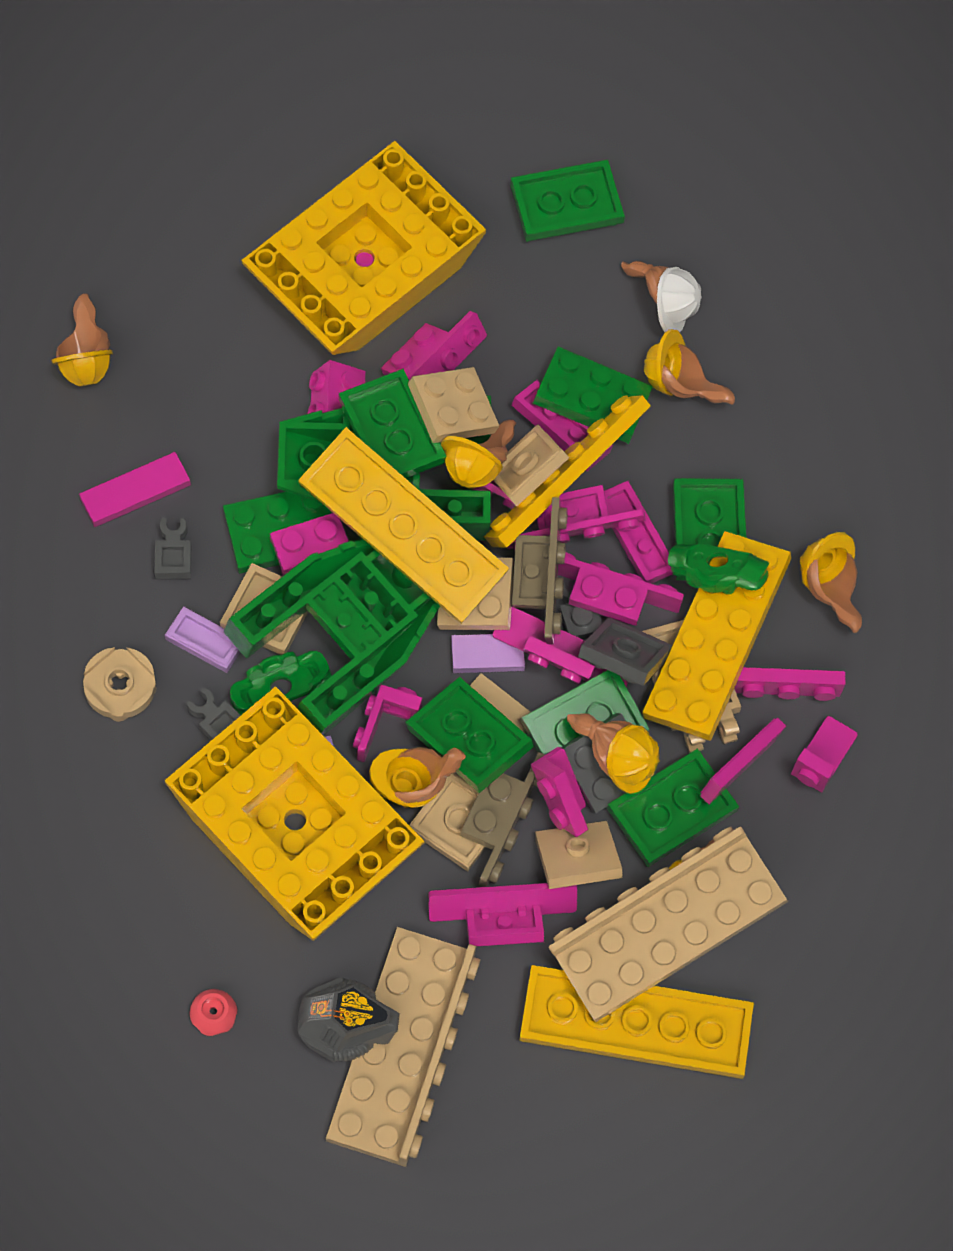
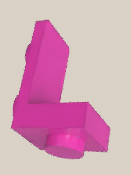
(397, 702)
(824, 754)

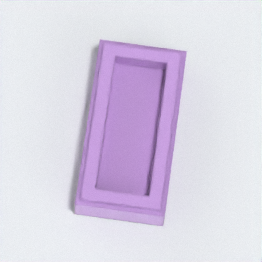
(202, 639)
(484, 654)

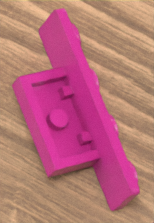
(437, 350)
(586, 516)
(614, 593)
(528, 636)
(502, 912)

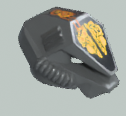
(345, 1020)

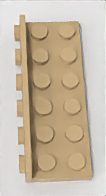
(667, 922)
(392, 1082)

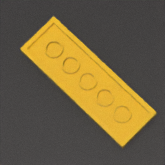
(403, 525)
(714, 646)
(653, 1028)

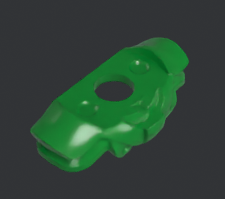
(741, 570)
(302, 671)

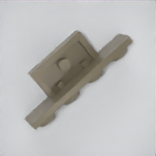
(536, 571)
(495, 818)

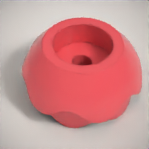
(217, 1023)

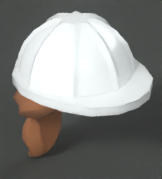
(672, 290)

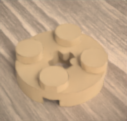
(120, 663)

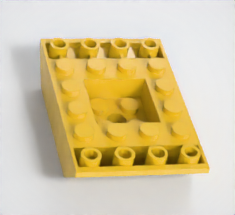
(380, 209)
(281, 766)

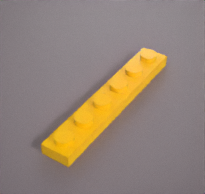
(581, 456)

